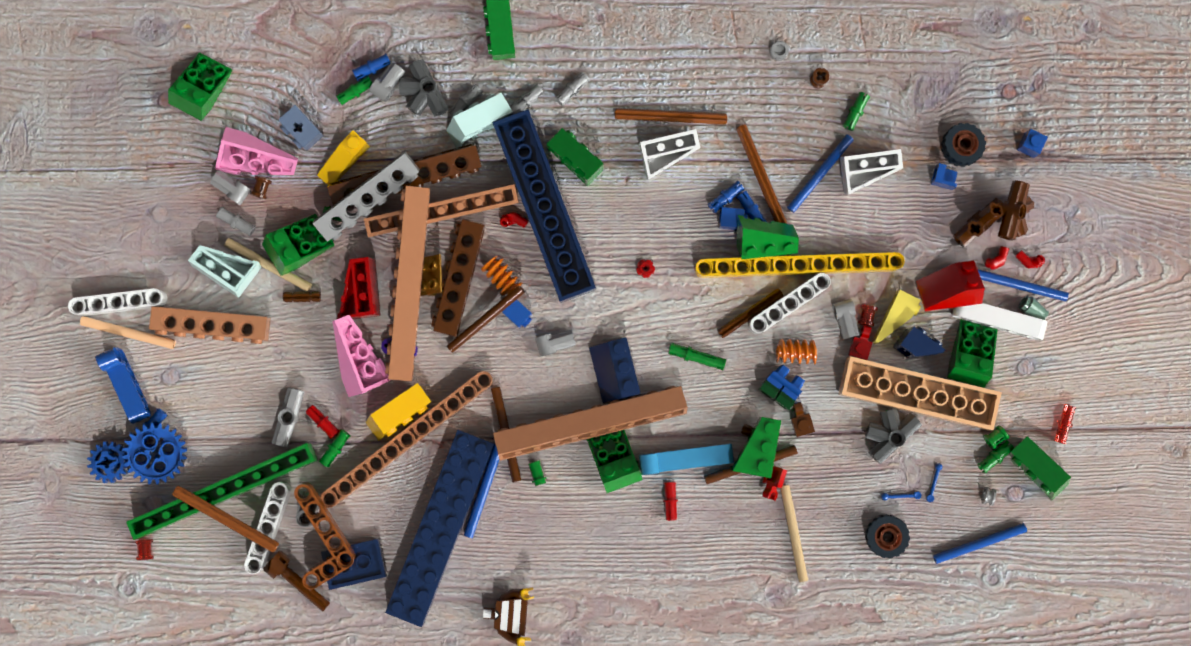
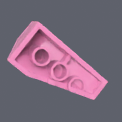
(246, 153)
(357, 362)

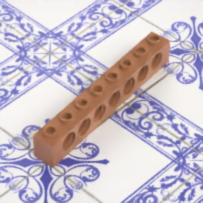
(447, 209)

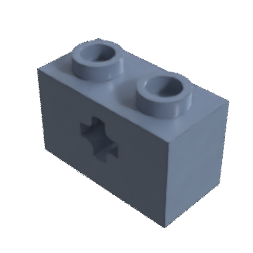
(295, 118)

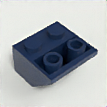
(916, 343)

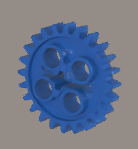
(170, 459)

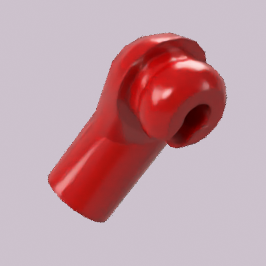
(513, 218)
(999, 260)
(1030, 262)

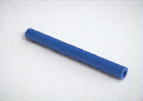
(820, 173)
(1023, 285)
(482, 494)
(979, 543)

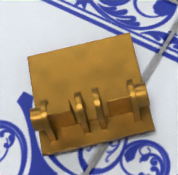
(431, 276)

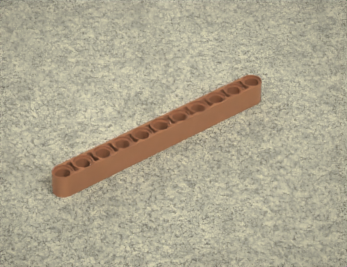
(398, 442)

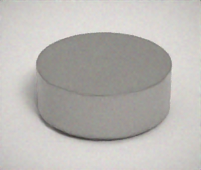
(779, 50)

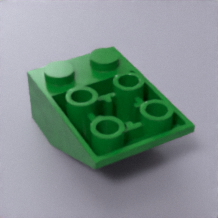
(199, 86)
(295, 245)
(973, 354)
(614, 460)

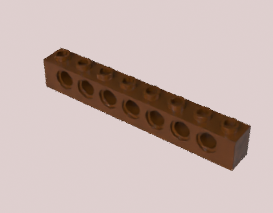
(468, 152)

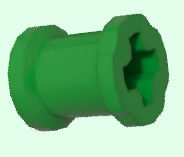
(996, 437)

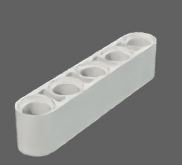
(798, 301)
(108, 302)
(1002, 320)
(274, 520)

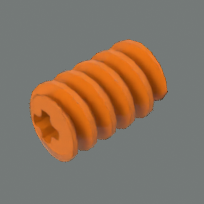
(500, 276)
(795, 350)

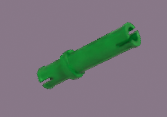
(688, 353)

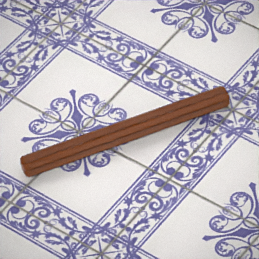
(670, 116)
(760, 174)
(225, 518)

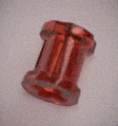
(867, 315)
(144, 549)

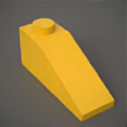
(343, 158)

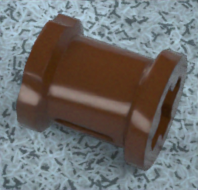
(819, 72)
(256, 190)

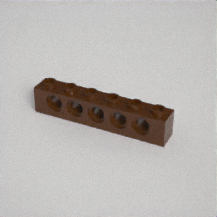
(452, 326)

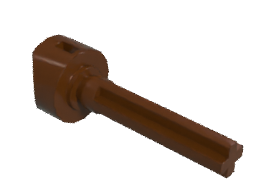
(279, 565)

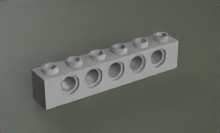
(324, 222)

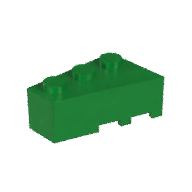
(575, 156)
(765, 239)
(760, 449)
(1040, 468)

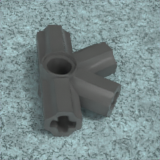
(415, 88)
(883, 434)

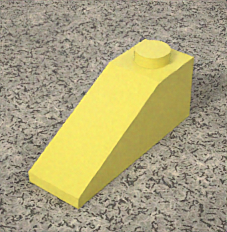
(899, 311)

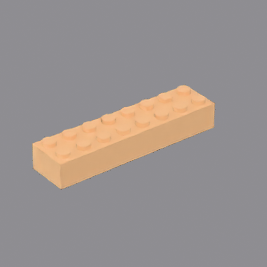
(919, 393)

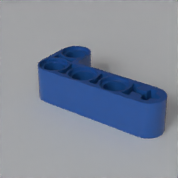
(125, 383)

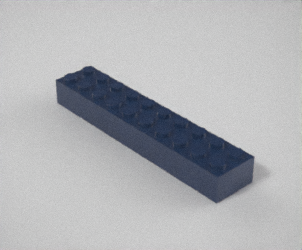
(544, 206)
(440, 528)

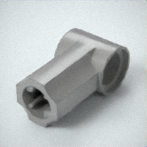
(385, 85)
(233, 189)
(845, 314)
(550, 343)

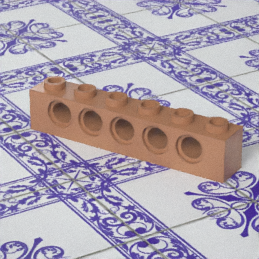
(160, 317)

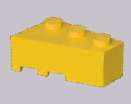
(398, 412)

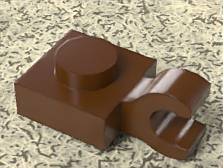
(802, 423)

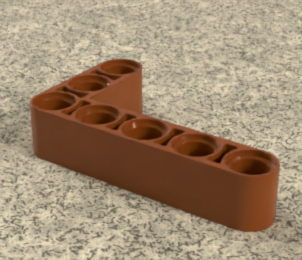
(325, 534)

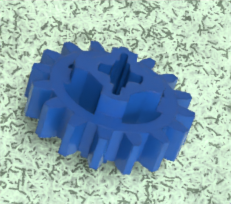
(106, 455)

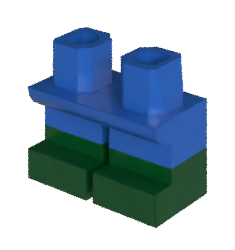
(788, 393)

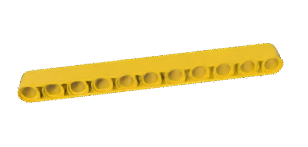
(808, 262)

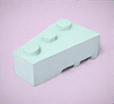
(477, 118)
(225, 269)

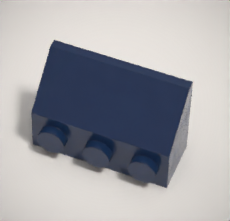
(614, 370)

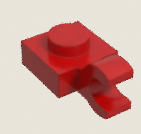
(860, 346)
(776, 480)

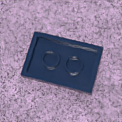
(366, 566)

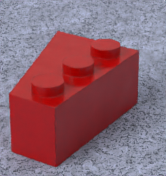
(361, 290)

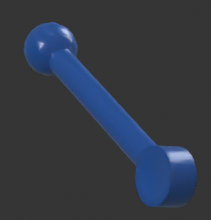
(917, 495)
(930, 498)

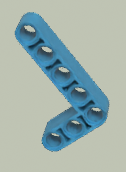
(685, 459)

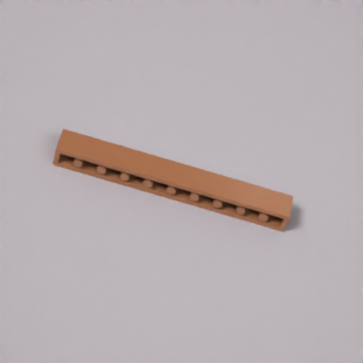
(409, 283)
(590, 423)

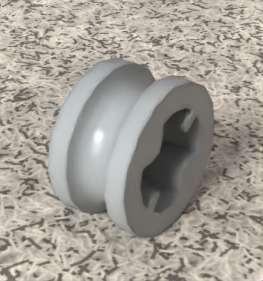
(988, 496)

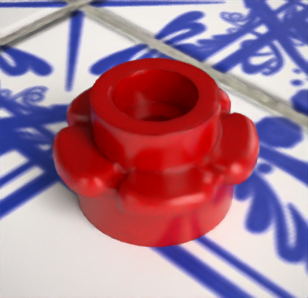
(645, 263)

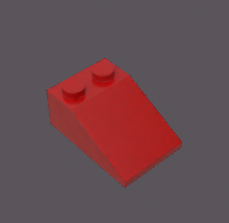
(951, 287)

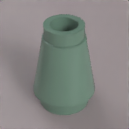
(1033, 308)

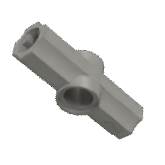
(283, 429)

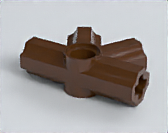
(1015, 210)
(979, 222)

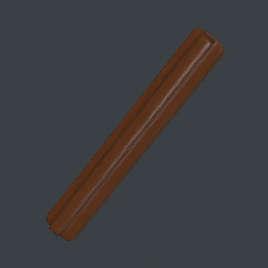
(750, 313)

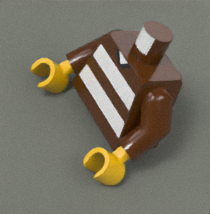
(510, 615)

